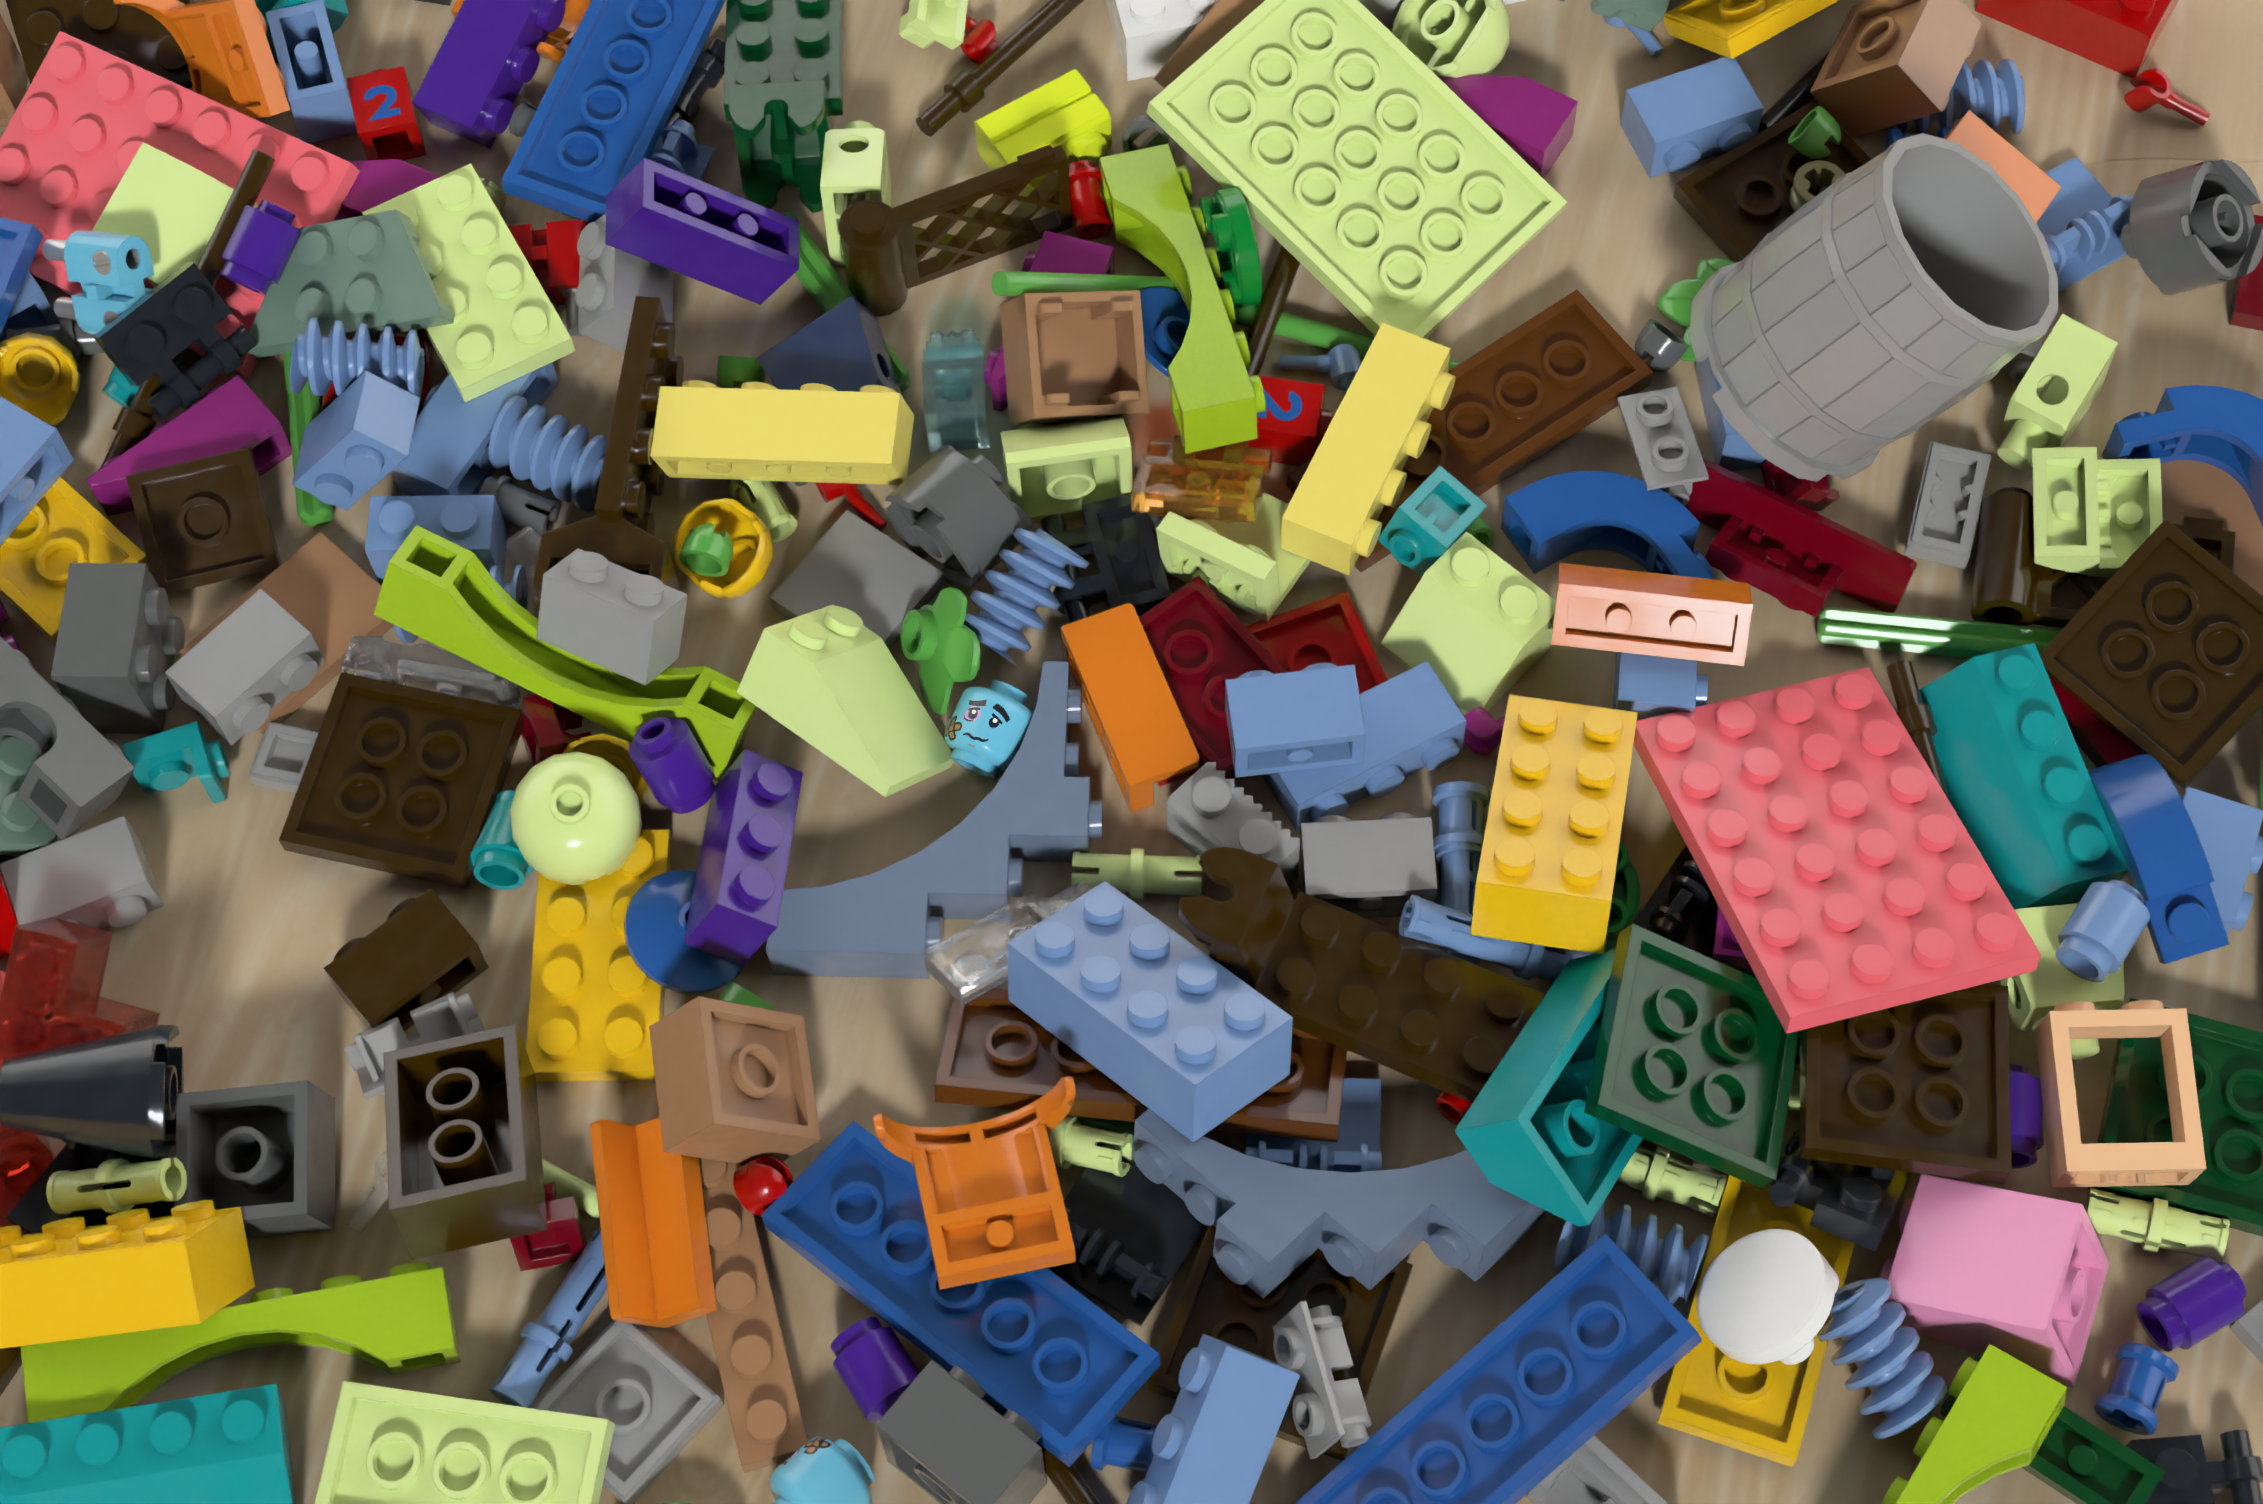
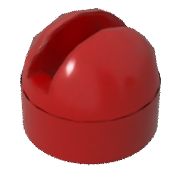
(761, 1183)

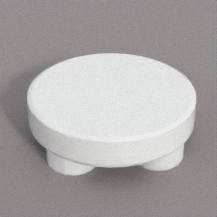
(1767, 1298)

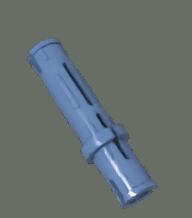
(1452, 931)
(550, 1337)

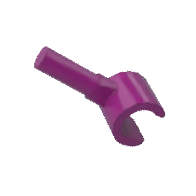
(1482, 731)

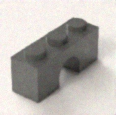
(75, 766)

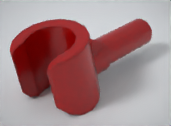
(979, 39)
(2155, 88)
(855, 498)

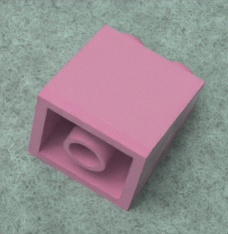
(1999, 1272)

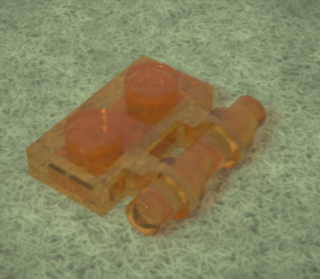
(1203, 484)

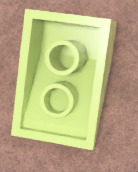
(845, 698)

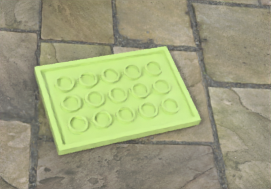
(1357, 160)

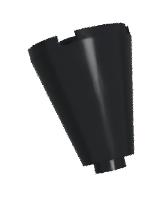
(99, 1092)

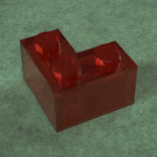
(56, 988)

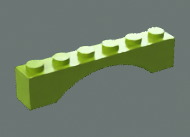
(1208, 378)
(457, 605)
(388, 1321)
(1990, 1430)

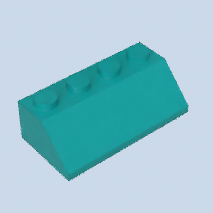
(2021, 779)
(1530, 1115)
(165, 1452)

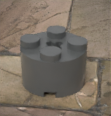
(2194, 226)
(956, 515)

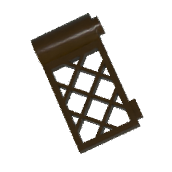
(886, 251)
(2017, 590)

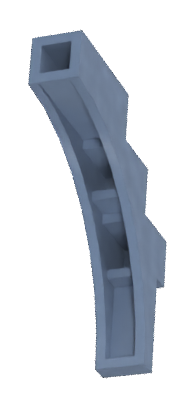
(891, 917)
(1362, 1221)

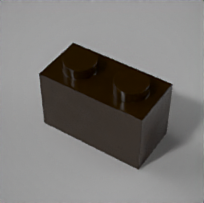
(406, 962)

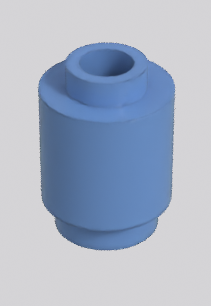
(2102, 930)

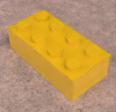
(1554, 824)
(121, 1273)

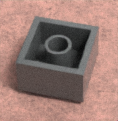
(116, 647)
(263, 1153)
(959, 1444)

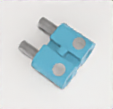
(109, 273)

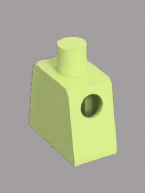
(852, 168)
(2055, 391)
(2051, 984)

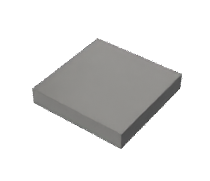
(861, 572)
(646, 1396)

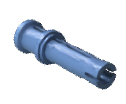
(1459, 844)

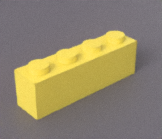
(783, 433)
(1366, 450)

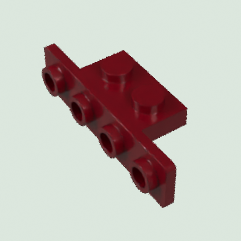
(1792, 548)

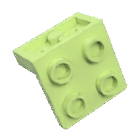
(1234, 559)

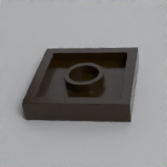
(204, 520)

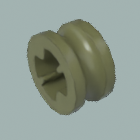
(1812, 174)

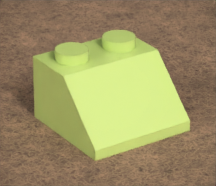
(1066, 465)
(1473, 624)

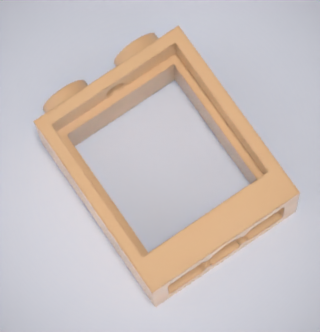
(2118, 1163)

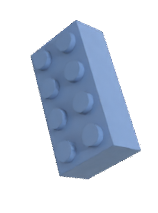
(1149, 1010)

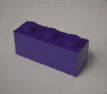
(485, 65)
(702, 231)
(744, 858)

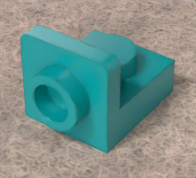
(1431, 521)
(176, 755)

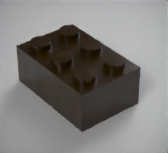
(463, 1142)

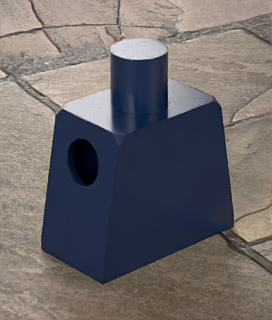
(834, 350)

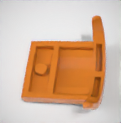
(224, 52)
(990, 1190)

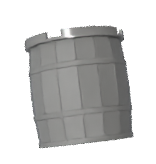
(1874, 308)

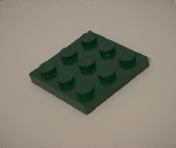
(1692, 1058)
(2231, 1117)

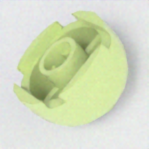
(1455, 35)
(575, 818)

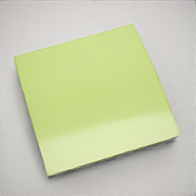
(166, 207)
(2092, 510)

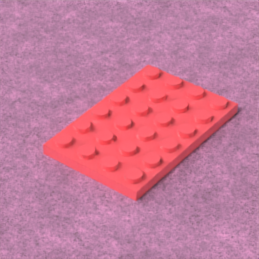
(85, 127)
(1832, 850)

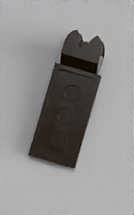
(629, 475)
(1358, 978)

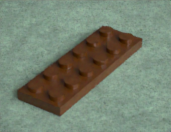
(1520, 401)
(1008, 1060)

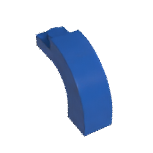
(2201, 426)
(1603, 513)
(2161, 856)

